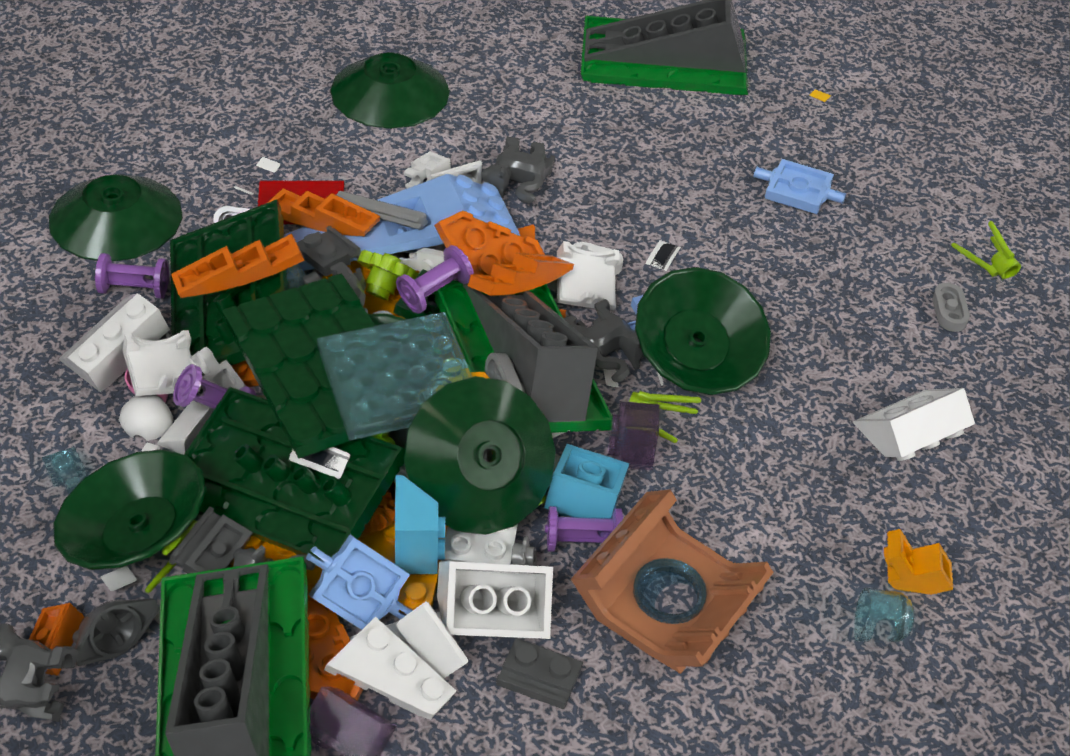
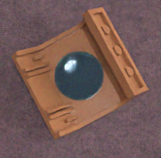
(643, 559)

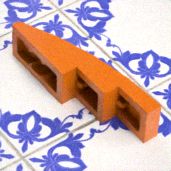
(320, 213)
(229, 270)
(524, 274)

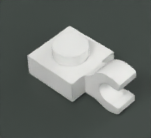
(425, 166)
(219, 374)

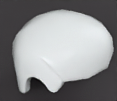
(146, 417)

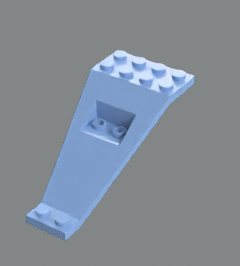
(438, 200)

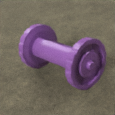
(454, 267)
(131, 275)
(189, 383)
(578, 528)

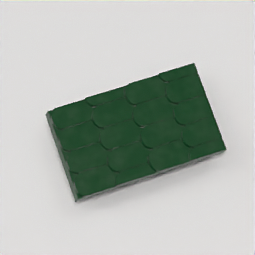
(203, 313)
(282, 351)
(279, 500)

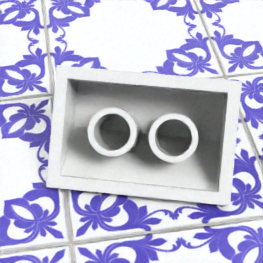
(99, 352)
(917, 422)
(495, 599)

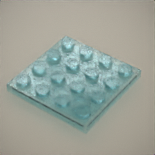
(390, 370)

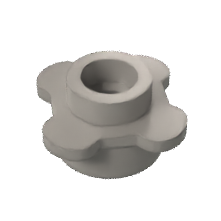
(524, 554)

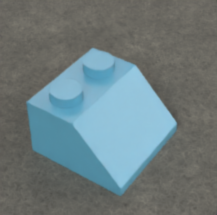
(586, 484)
(417, 529)

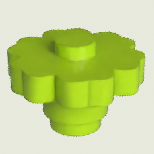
(383, 273)

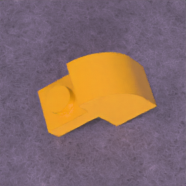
(917, 569)

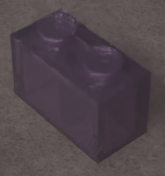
(635, 434)
(347, 724)

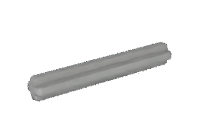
(387, 211)

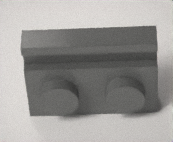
(327, 250)
(210, 544)
(539, 673)

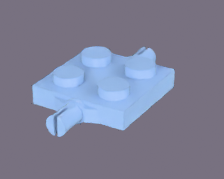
(799, 186)
(358, 583)

